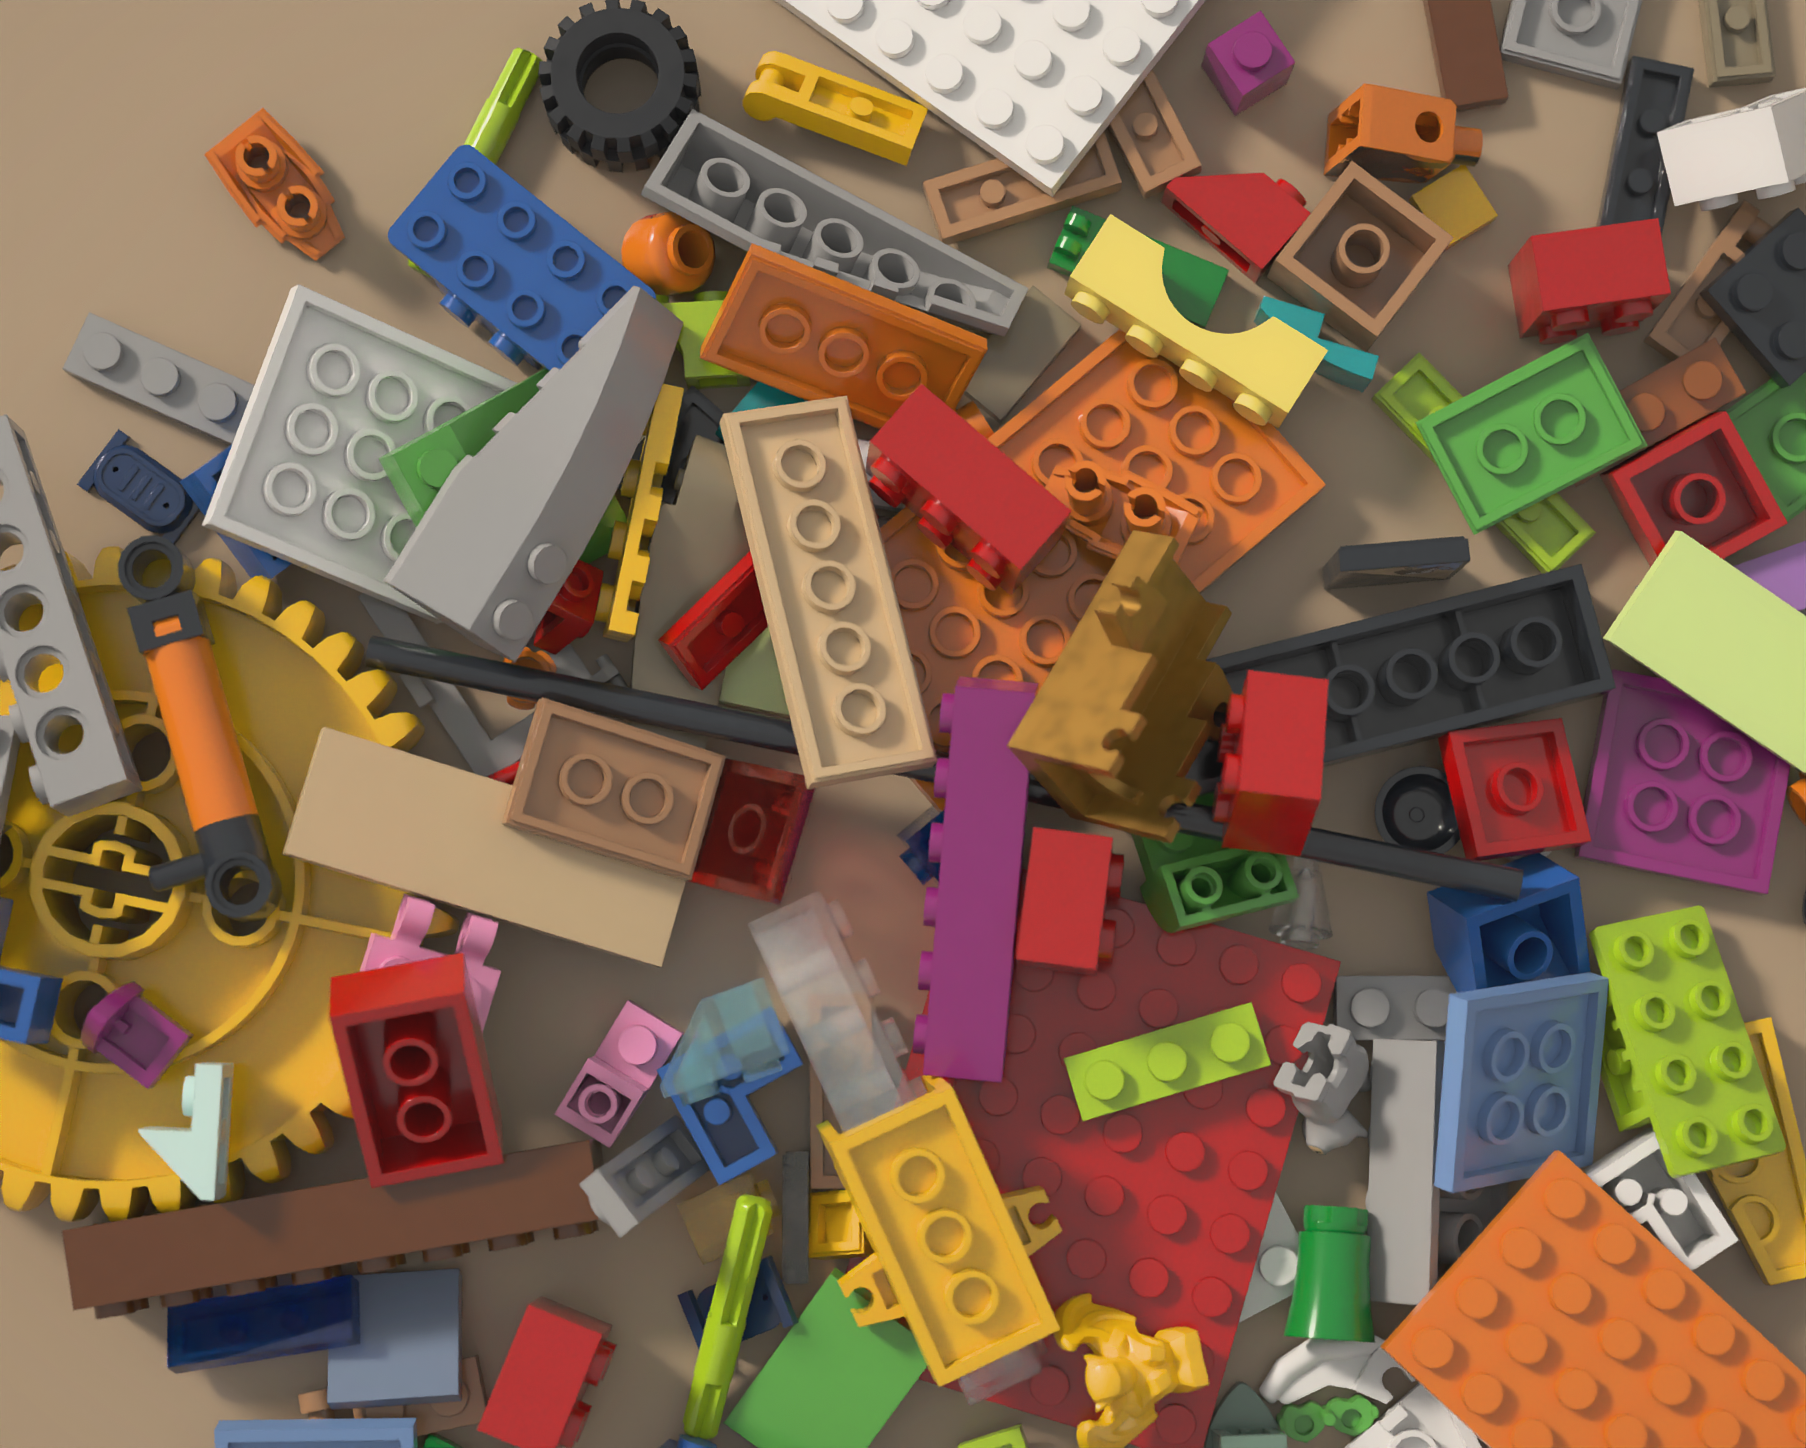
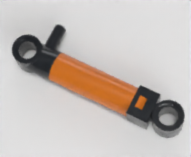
(177, 644)

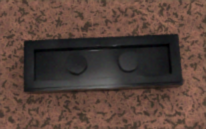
(1636, 175)

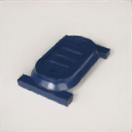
(141, 488)
(766, 1310)

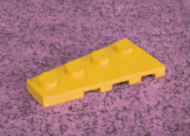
(1769, 1193)

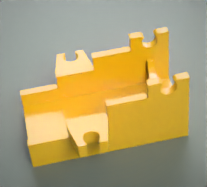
(942, 1235)

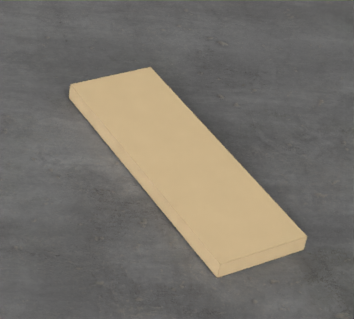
(827, 592)
(444, 840)

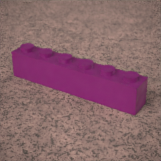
(978, 882)

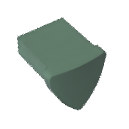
(1243, 1422)

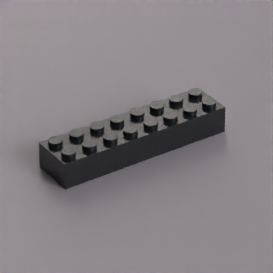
(1438, 667)

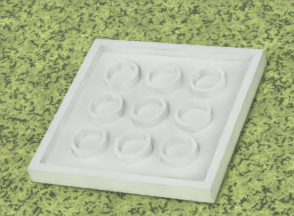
(311, 437)

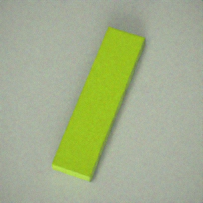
(1543, 532)

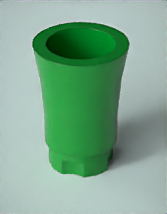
(1332, 1276)

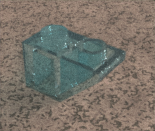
(726, 1037)

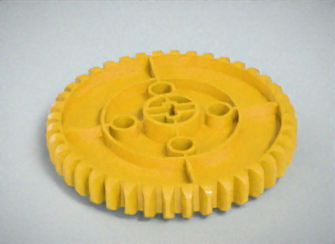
(244, 998)

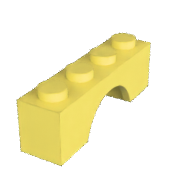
(1255, 368)

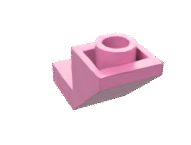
(619, 1074)

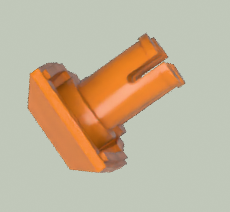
(277, 185)
(1113, 504)

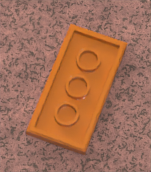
(836, 340)

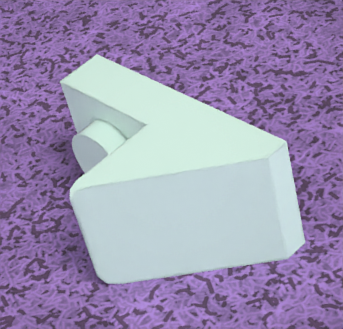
(201, 1151)

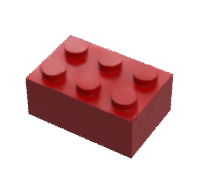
(964, 491)
(416, 1070)

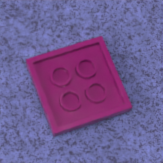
(1680, 790)

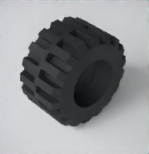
(613, 36)

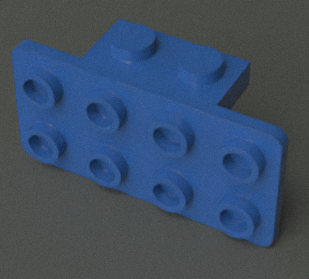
(508, 261)

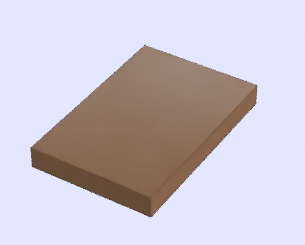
(614, 789)

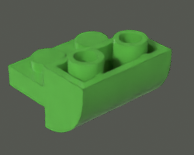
(1206, 883)

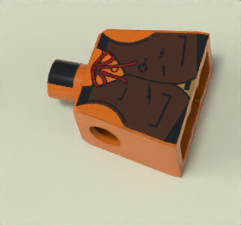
(1398, 135)

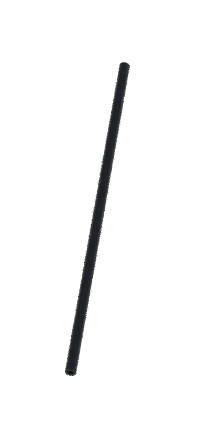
(778, 735)

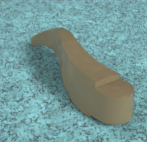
(689, 553)

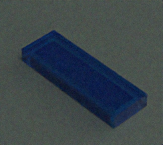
(263, 1324)

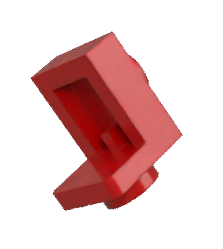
(572, 609)

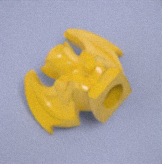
(1127, 1368)

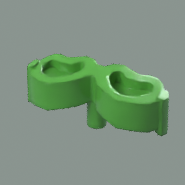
(1308, 1419)

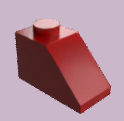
(1239, 215)

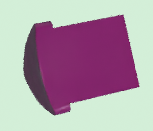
(134, 1034)

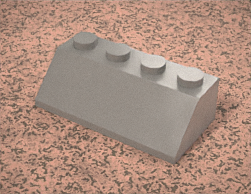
(1412, 1223)

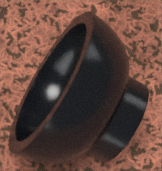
(1417, 810)

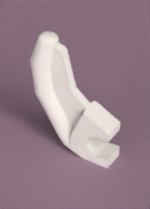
(1332, 1363)

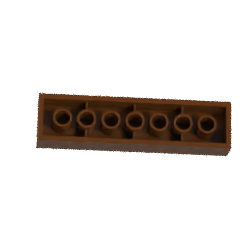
(326, 1226)

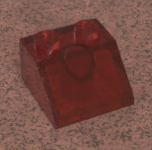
(754, 833)

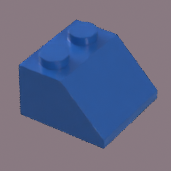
(1509, 942)

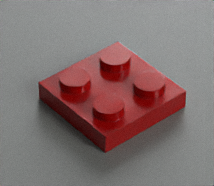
(1514, 789)

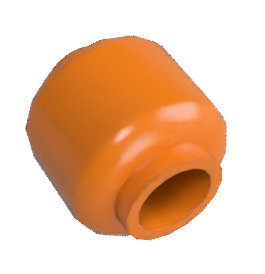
(669, 253)

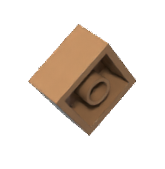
(1359, 256)

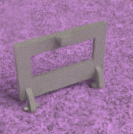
(453, 712)

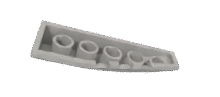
(771, 202)
(535, 493)

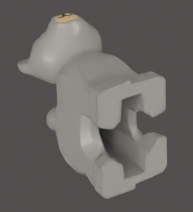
(1326, 1085)

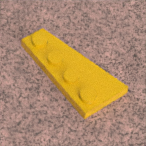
(631, 539)

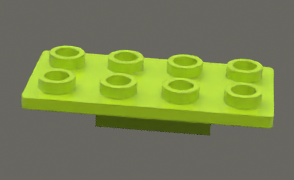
(1680, 1045)

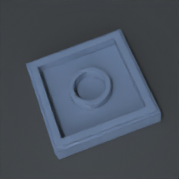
(406, 1343)

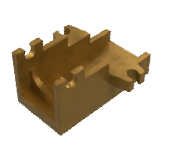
(1130, 697)

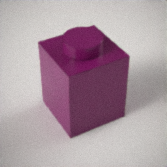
(1247, 63)

